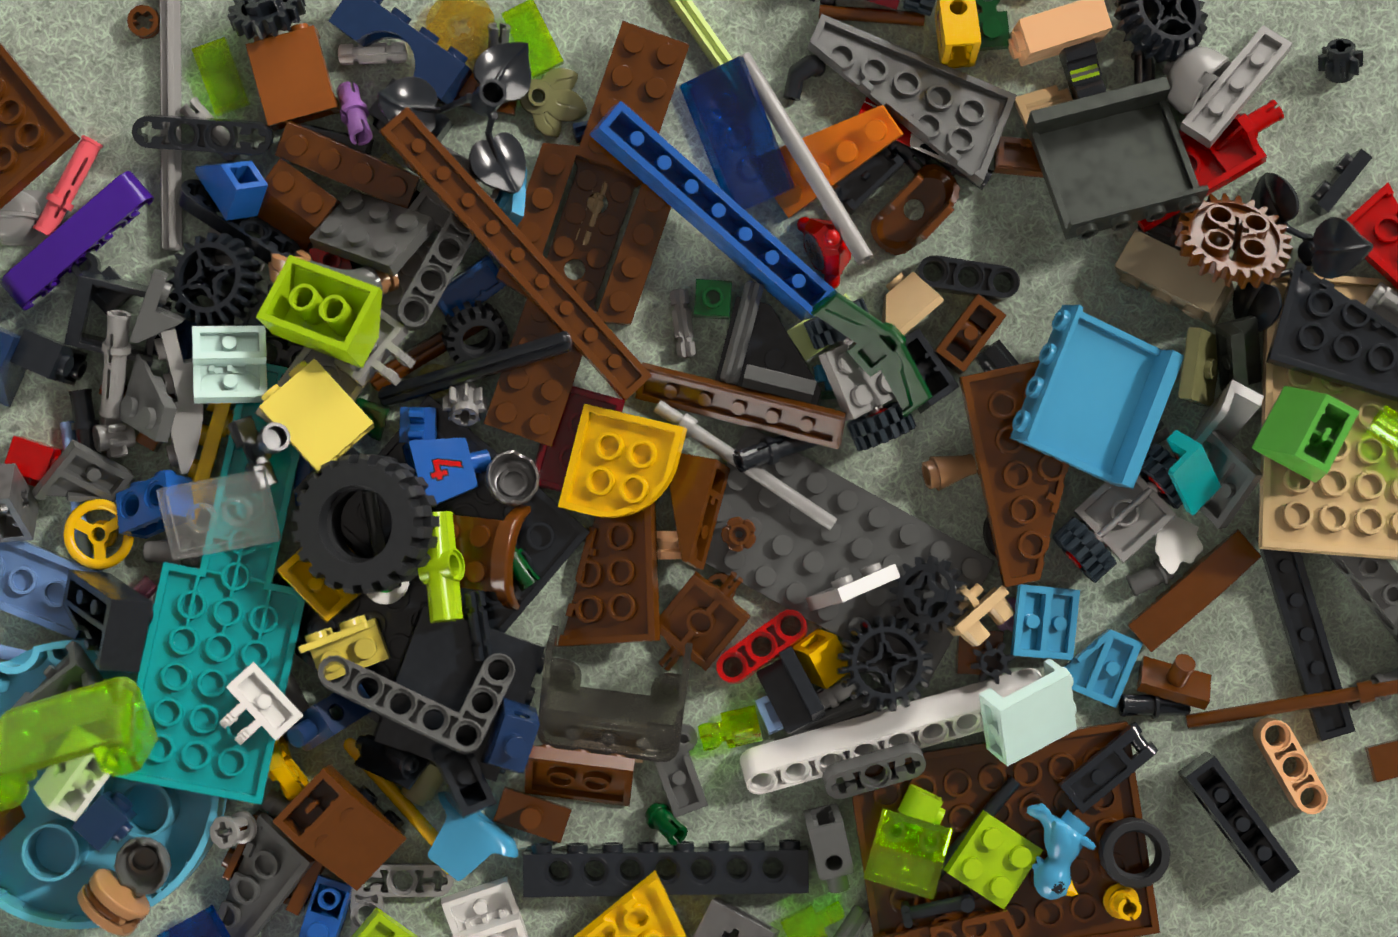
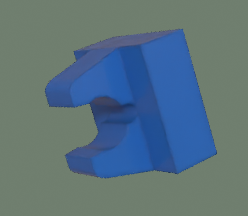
(417, 423)

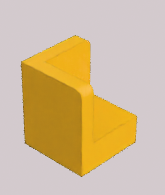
(818, 657)

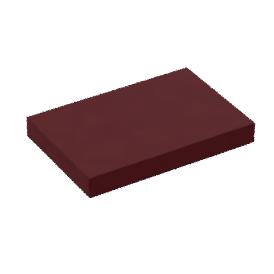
(554, 460)

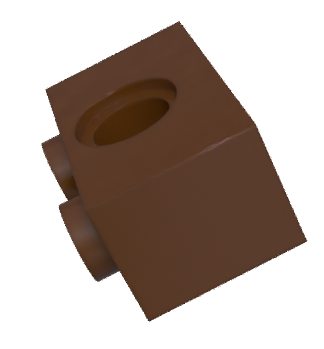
(969, 334)

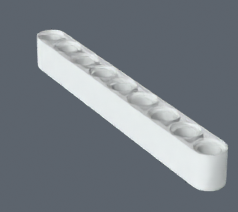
(922, 723)

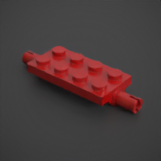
(1230, 155)

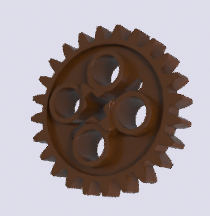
(1258, 245)

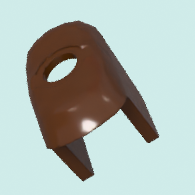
(938, 194)

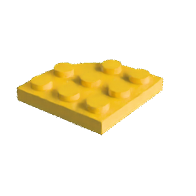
(619, 463)

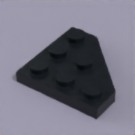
(769, 347)

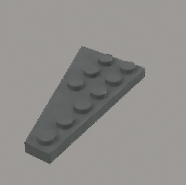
(936, 103)

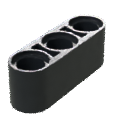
(983, 272)

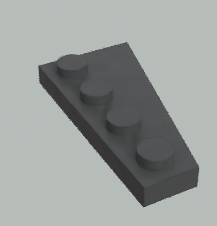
(264, 879)

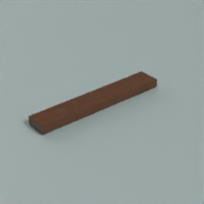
(743, 406)

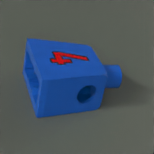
(445, 465)

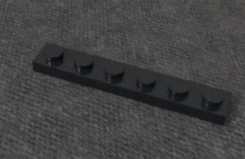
(1306, 639)

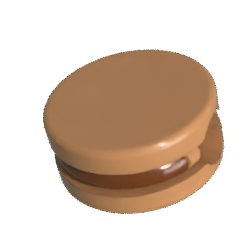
(112, 904)

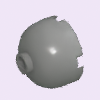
(1193, 76)

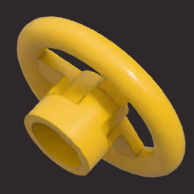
(111, 534)

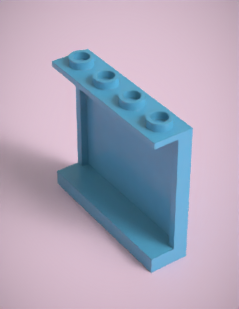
(1096, 397)

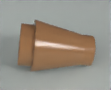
(947, 470)

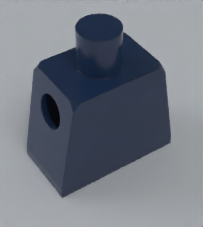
(319, 724)
(511, 736)

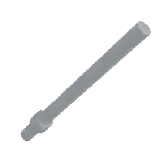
(756, 473)

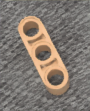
(1303, 775)

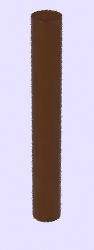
(872, 15)

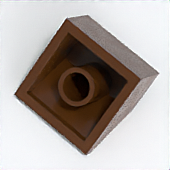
(295, 204)

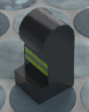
(1082, 70)

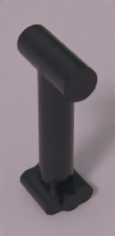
(963, 902)

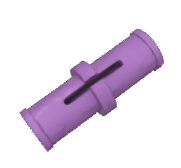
(354, 113)

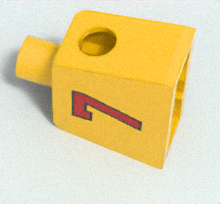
(957, 32)

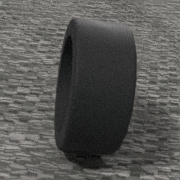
(1158, 866)

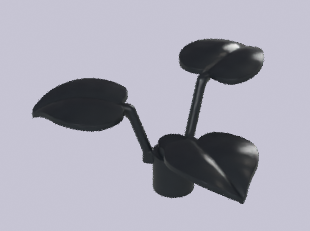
(502, 77)
(1330, 251)

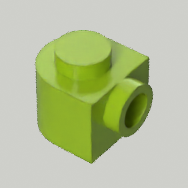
(922, 805)

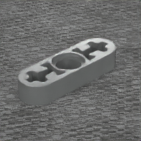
(860, 764)

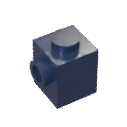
(106, 820)

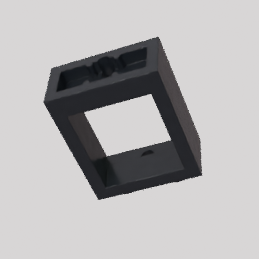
(81, 307)

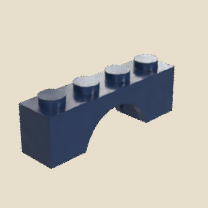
(370, 22)

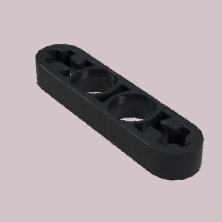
(202, 140)
(197, 202)

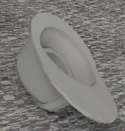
(19, 218)

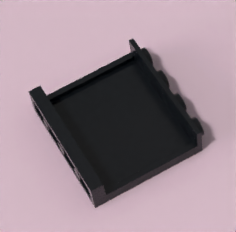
(442, 668)

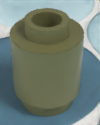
(425, 786)

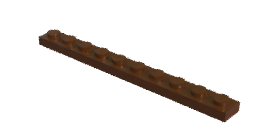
(515, 252)

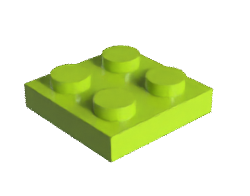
(993, 859)

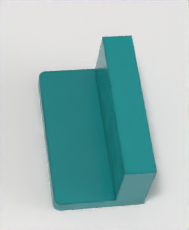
(1192, 472)

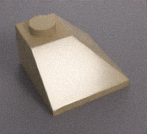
(908, 301)

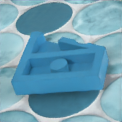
(1104, 667)

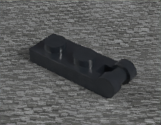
(1107, 768)

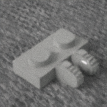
(390, 335)

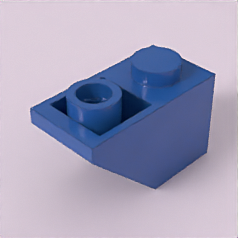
(234, 187)
(326, 908)

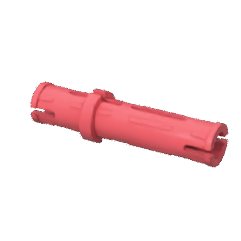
(68, 185)

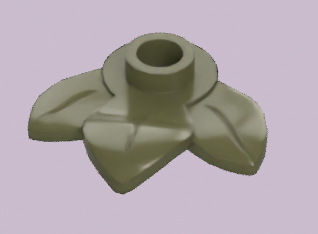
(558, 101)

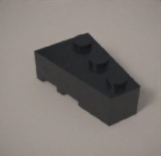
(110, 616)

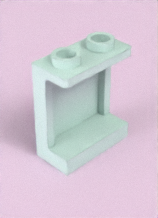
(1029, 716)

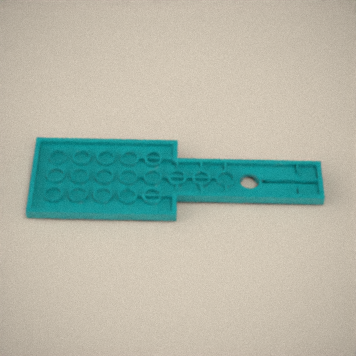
(205, 635)

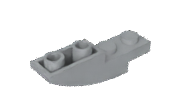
(188, 416)

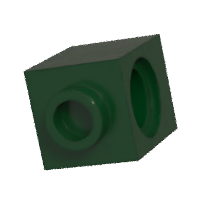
(712, 299)

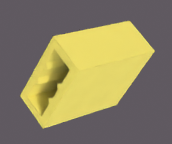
(316, 413)

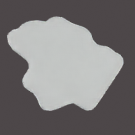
(1177, 544)

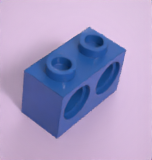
(139, 506)

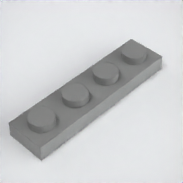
(1236, 86)

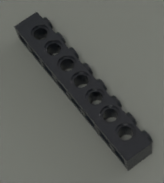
(792, 877)

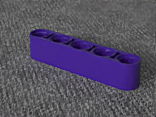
(80, 234)

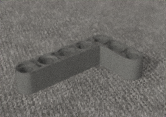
(436, 264)
(421, 705)

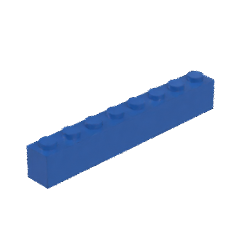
(710, 210)

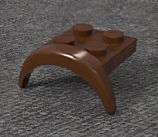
(489, 553)

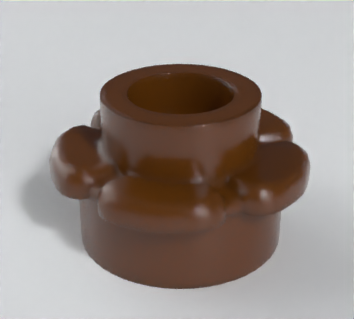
(729, 534)

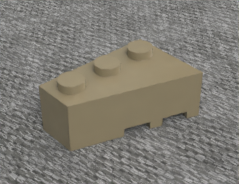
(1170, 280)

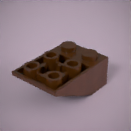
(339, 828)

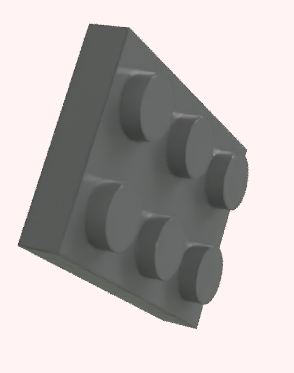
(373, 232)

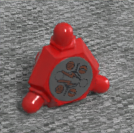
(825, 248)

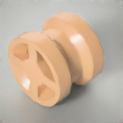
(668, 545)

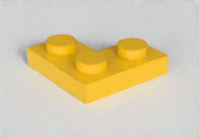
(286, 770)

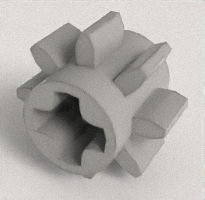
(465, 404)
(113, 437)

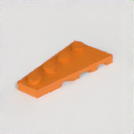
(839, 153)

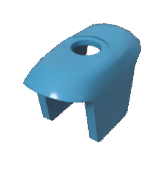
(468, 841)

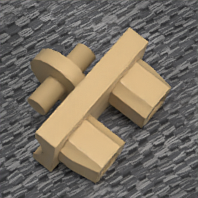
(991, 603)

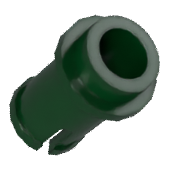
(522, 572)
(660, 818)

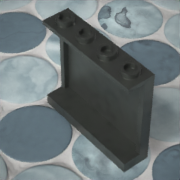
(1114, 159)

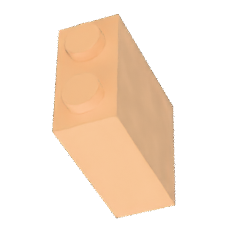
(1058, 28)

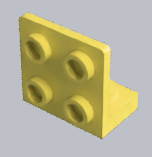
(357, 642)

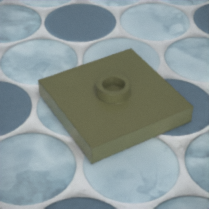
(1199, 367)

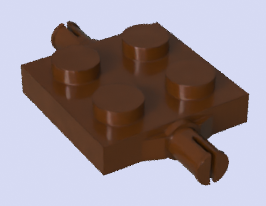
(703, 617)

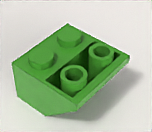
(1305, 431)

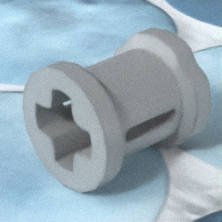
(232, 825)

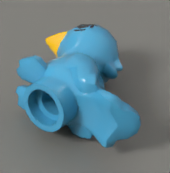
(1063, 841)

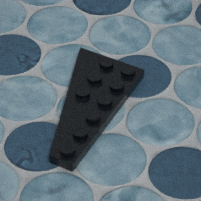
(1334, 337)

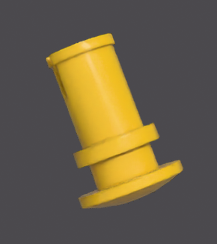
(1122, 902)

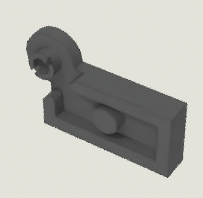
(681, 778)

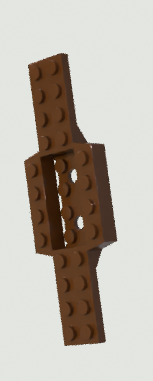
(643, 77)

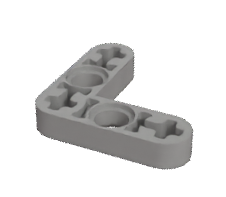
(375, 895)

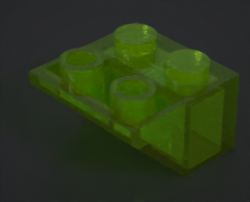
(908, 854)

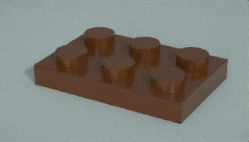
(579, 775)

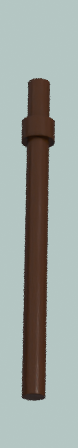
(1363, 692)

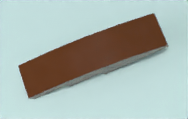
(1194, 590)

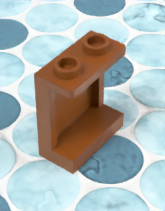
(292, 77)

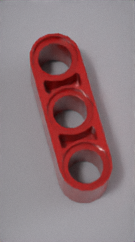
(744, 649)

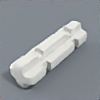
(374, 54)

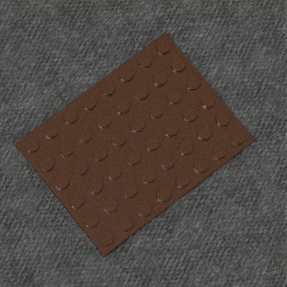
(966, 781)

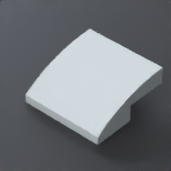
(485, 911)

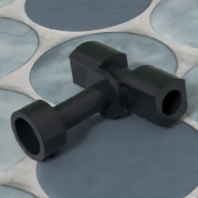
(259, 446)

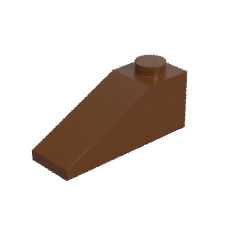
(696, 502)

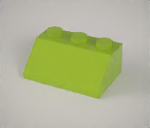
(323, 311)

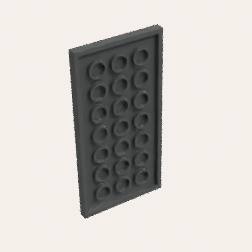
(801, 557)

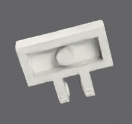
(264, 703)

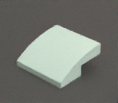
(229, 364)

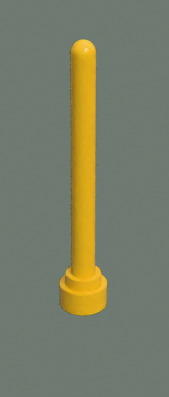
(402, 803)

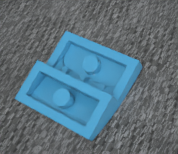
(1045, 622)

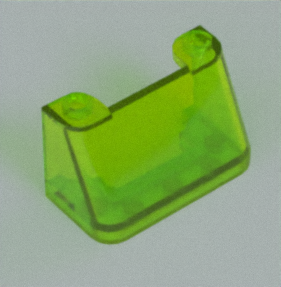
(94, 719)

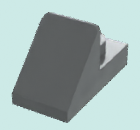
(151, 318)

